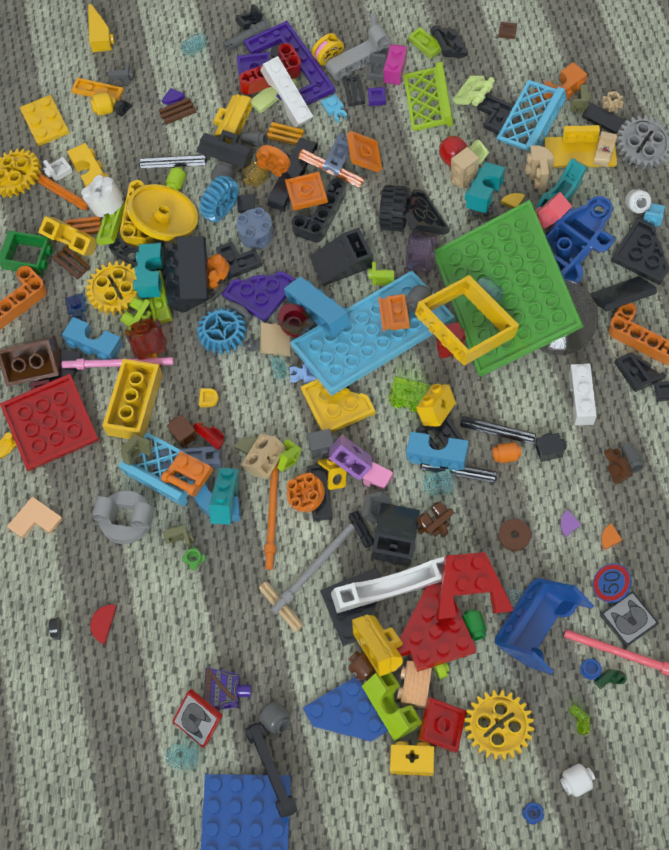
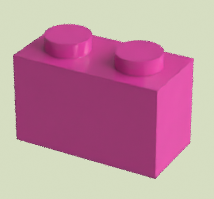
(395, 64)

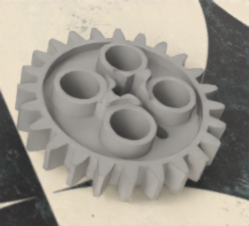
(630, 133)

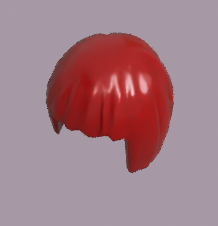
(451, 147)

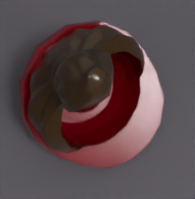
(294, 320)

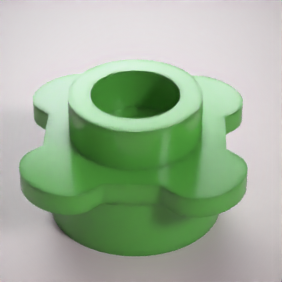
(193, 552)

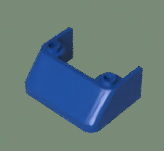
(534, 617)

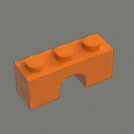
(571, 78)

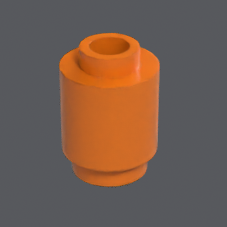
(506, 452)

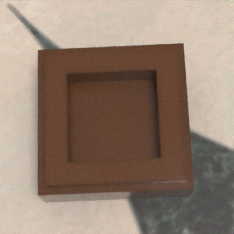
(507, 30)

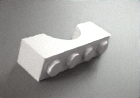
(280, 80)

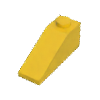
(99, 33)

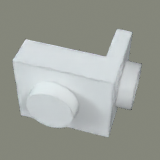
(57, 169)

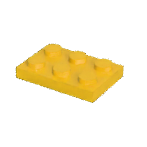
(44, 120)

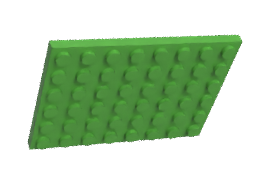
(521, 261)

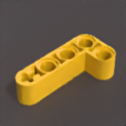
(128, 228)

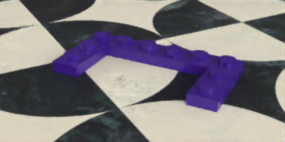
(320, 85)

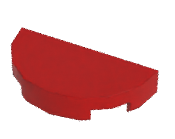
(211, 435)
(102, 622)

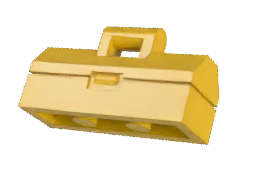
(235, 116)
(375, 644)

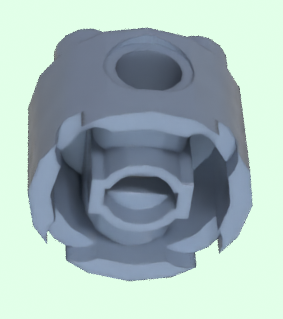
(255, 228)

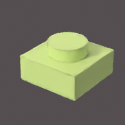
(479, 149)

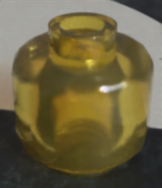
(255, 175)

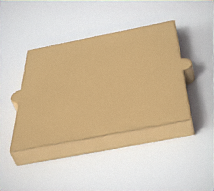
(274, 340)

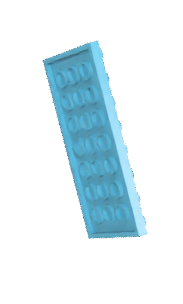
(363, 344)

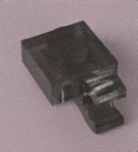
(475, 215)

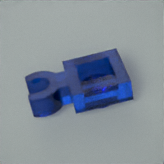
(75, 306)

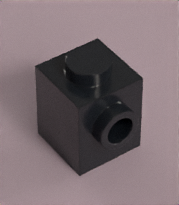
(550, 446)

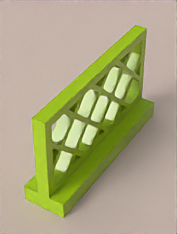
(443, 98)

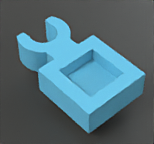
(334, 106)

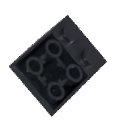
(342, 257)
(395, 534)

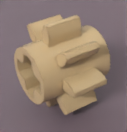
(612, 101)

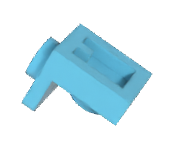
(654, 214)

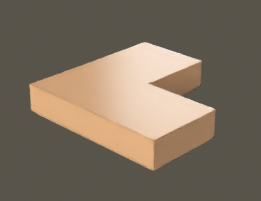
(31, 514)

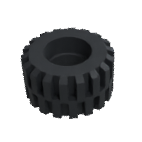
(393, 208)

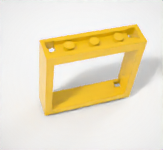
(483, 302)

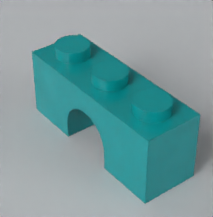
(480, 195)
(148, 282)
(222, 497)

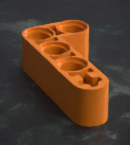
(25, 291)
(644, 335)

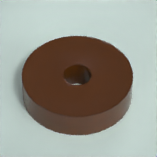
(518, 527)

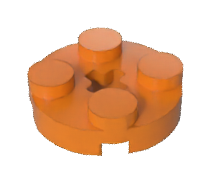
(217, 269)

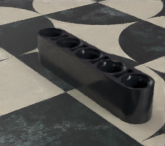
(279, 195)

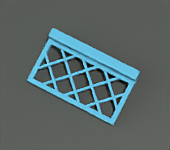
(546, 118)
(150, 479)

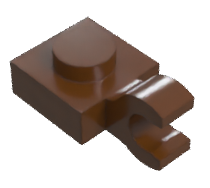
(619, 466)

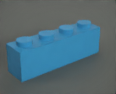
(321, 308)

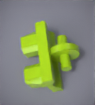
(140, 306)

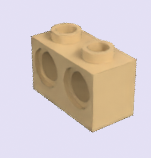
(464, 168)
(263, 456)

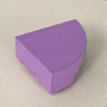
(569, 524)

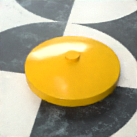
(162, 212)

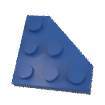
(346, 712)

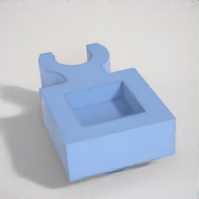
(304, 374)

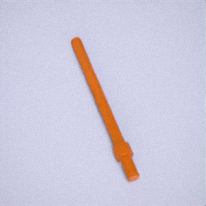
(270, 548)

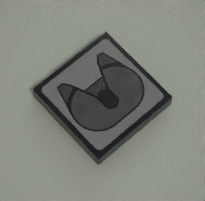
(629, 619)

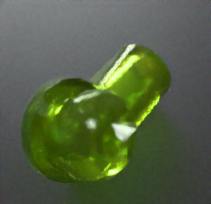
(583, 720)

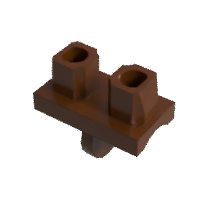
(435, 523)

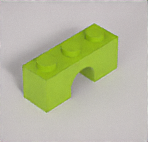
(398, 721)

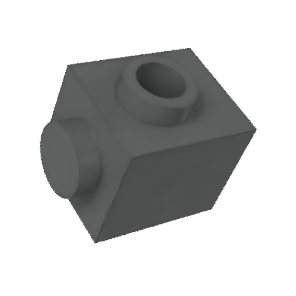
(321, 442)

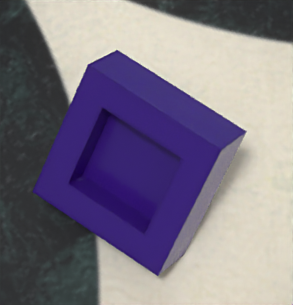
(376, 96)

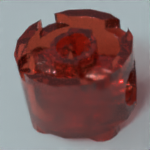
(146, 338)

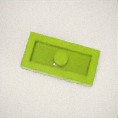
(425, 42)

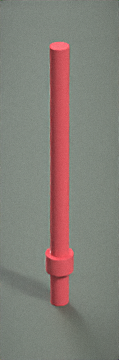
(663, 667)

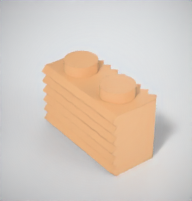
(415, 686)

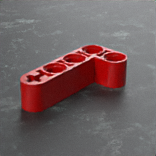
(254, 81)

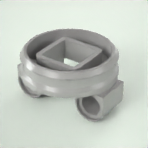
(106, 513)

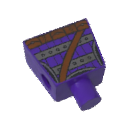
(224, 689)

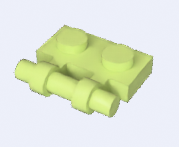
(471, 90)

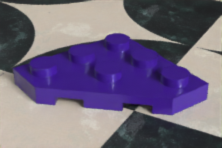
(259, 294)

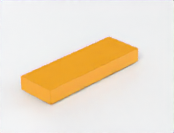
(89, 88)

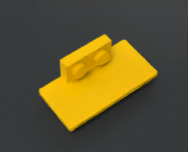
(577, 143)

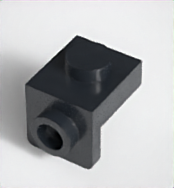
(247, 19)

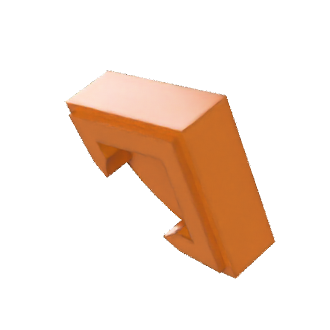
(610, 537)

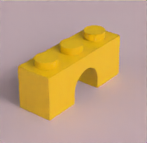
(84, 158)
(63, 232)

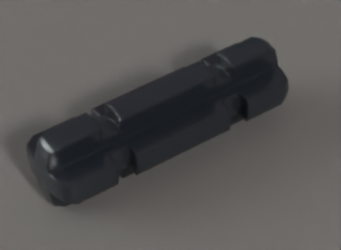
(361, 529)

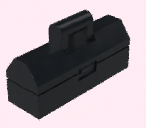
(230, 153)

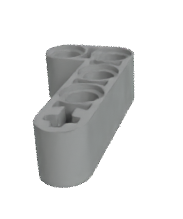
(359, 56)

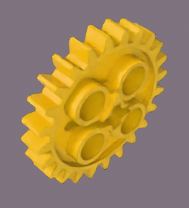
(18, 172)
(100, 296)
(511, 740)

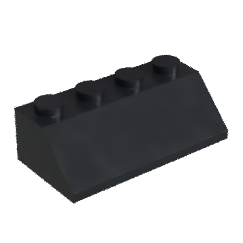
(186, 272)

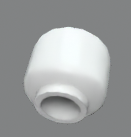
(638, 201)
(577, 780)

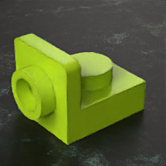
(380, 277)
(289, 455)

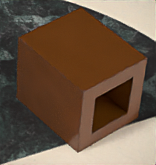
(182, 431)

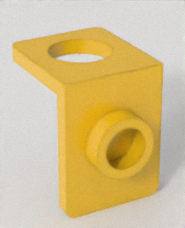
(333, 470)

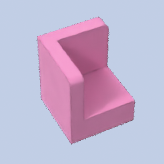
(378, 476)

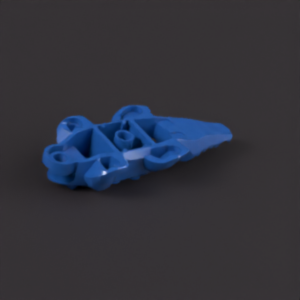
(579, 234)

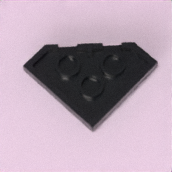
(423, 214)
(642, 252)
(343, 620)

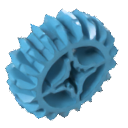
(219, 198)
(234, 326)

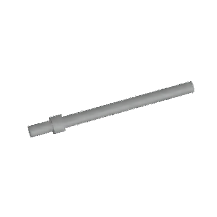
(288, 595)

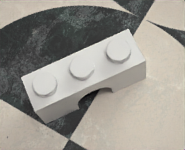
(583, 395)

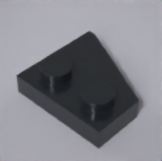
(638, 372)

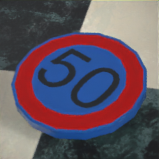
(612, 583)

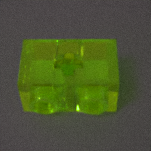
(402, 388)

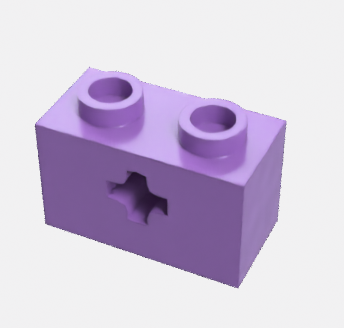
(350, 457)

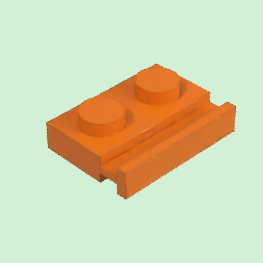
(394, 312)

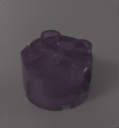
(420, 253)

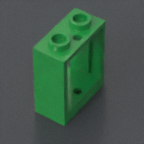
(10, 245)

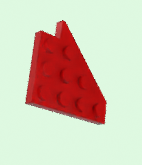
(433, 640)

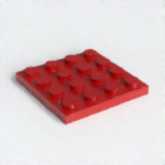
(49, 422)

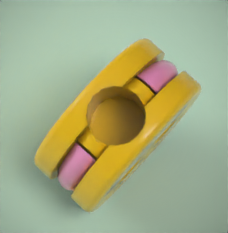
(327, 48)

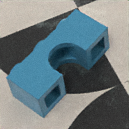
(104, 347)
(452, 456)

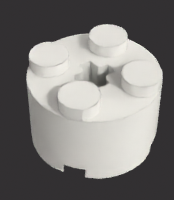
(102, 196)

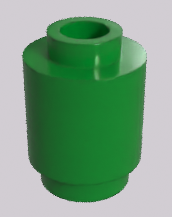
(475, 624)

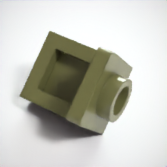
(581, 104)
(134, 447)
(179, 533)

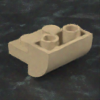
(539, 167)

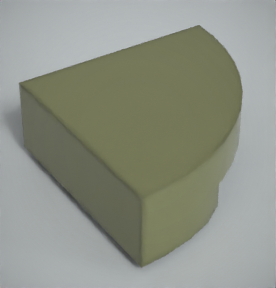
(245, 444)

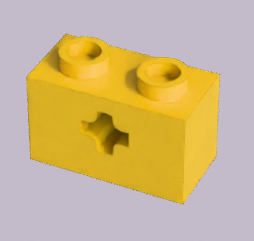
(436, 405)
(401, 765)

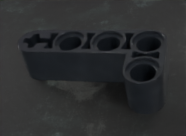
(326, 210)

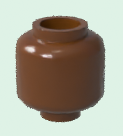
(361, 666)

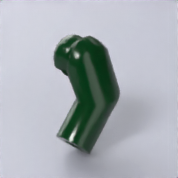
(610, 676)

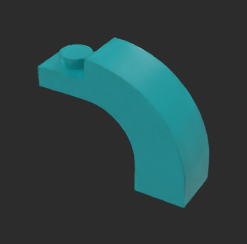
(567, 184)

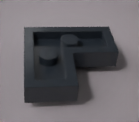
(498, 111)
(239, 263)

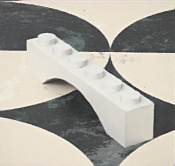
(378, 589)

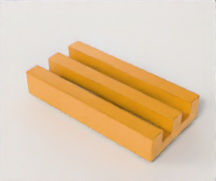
(285, 130)

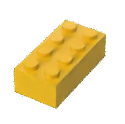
(132, 399)

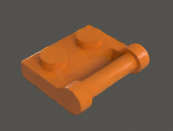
(190, 468)

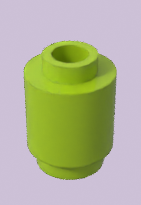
(175, 178)

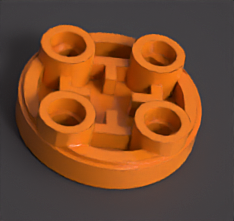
(273, 160)
(305, 492)

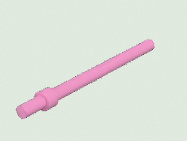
(82, 364)

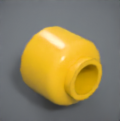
(102, 103)

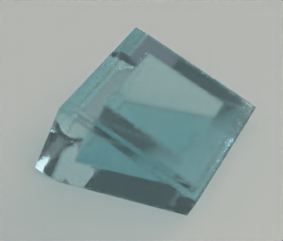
(279, 368)

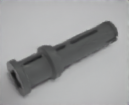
(252, 31)

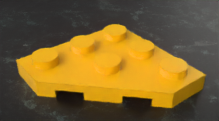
(336, 410)

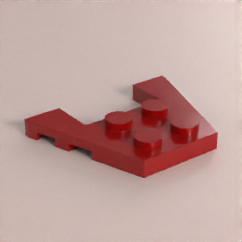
(467, 576)

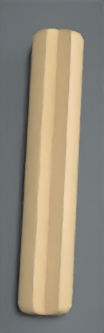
(285, 612)

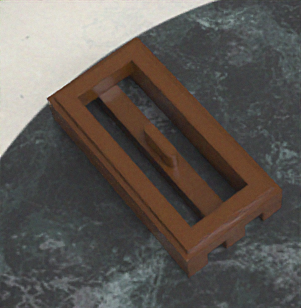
(176, 108)
(66, 267)

